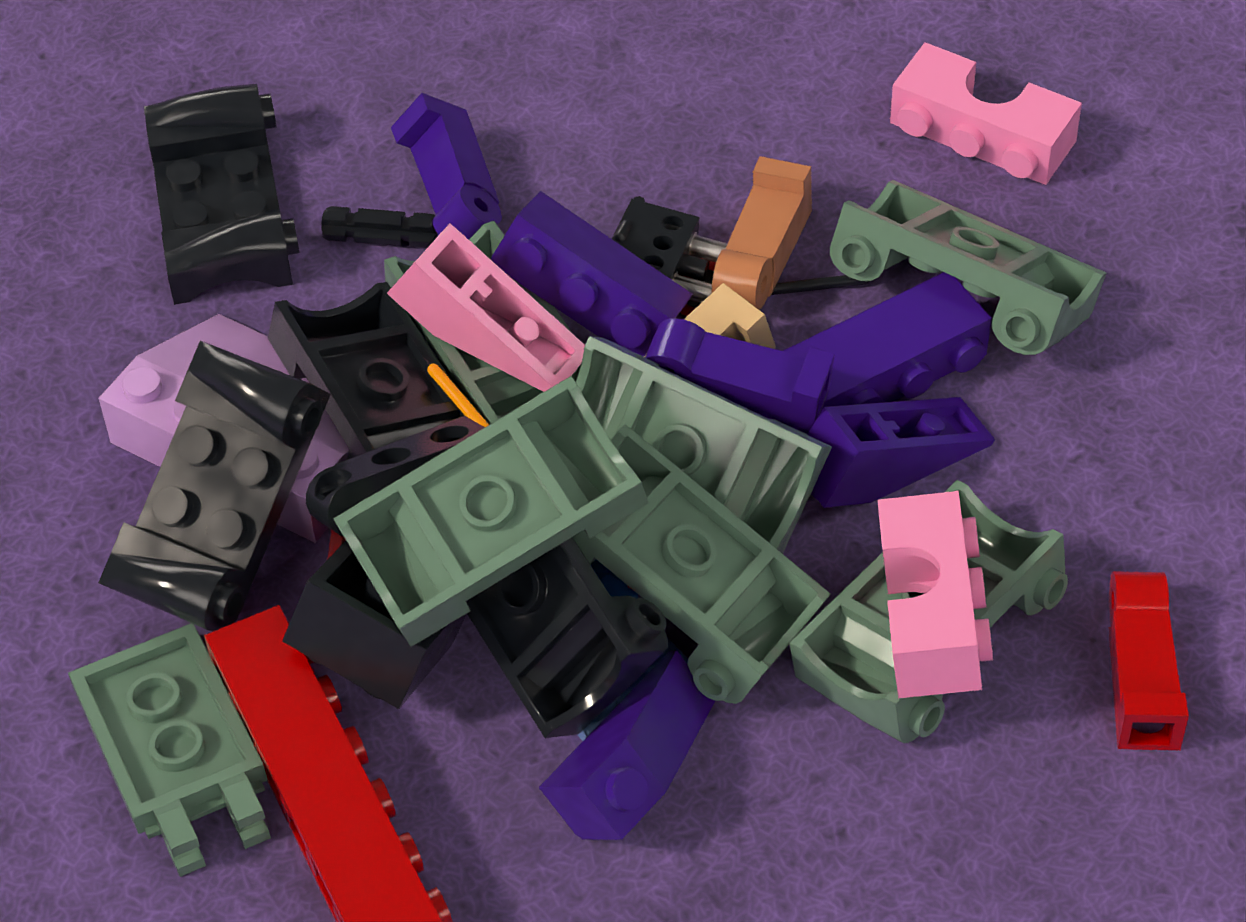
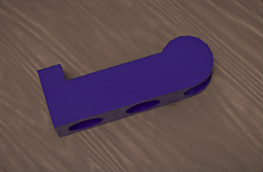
(449, 164)
(746, 373)

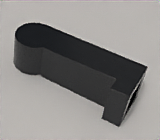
(366, 474)

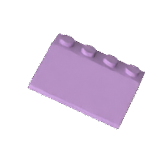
(144, 413)

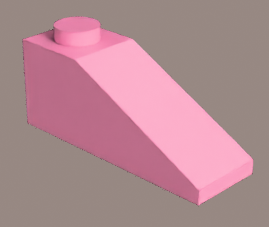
(486, 313)

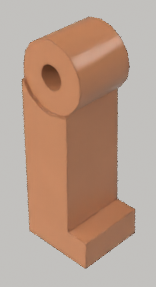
(766, 230)

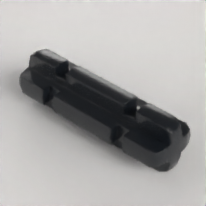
(378, 227)

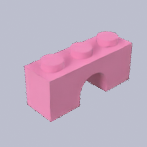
(1021, 136)
(934, 634)

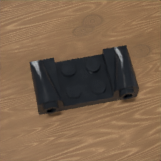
(218, 190)
(369, 364)
(217, 489)
(566, 638)

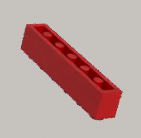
(320, 777)

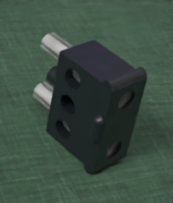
(669, 243)

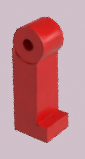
(1144, 662)

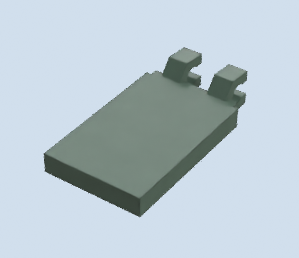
(173, 741)

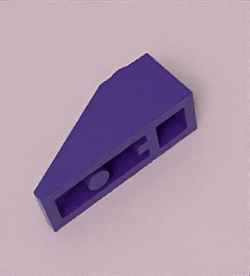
(891, 446)
(630, 754)

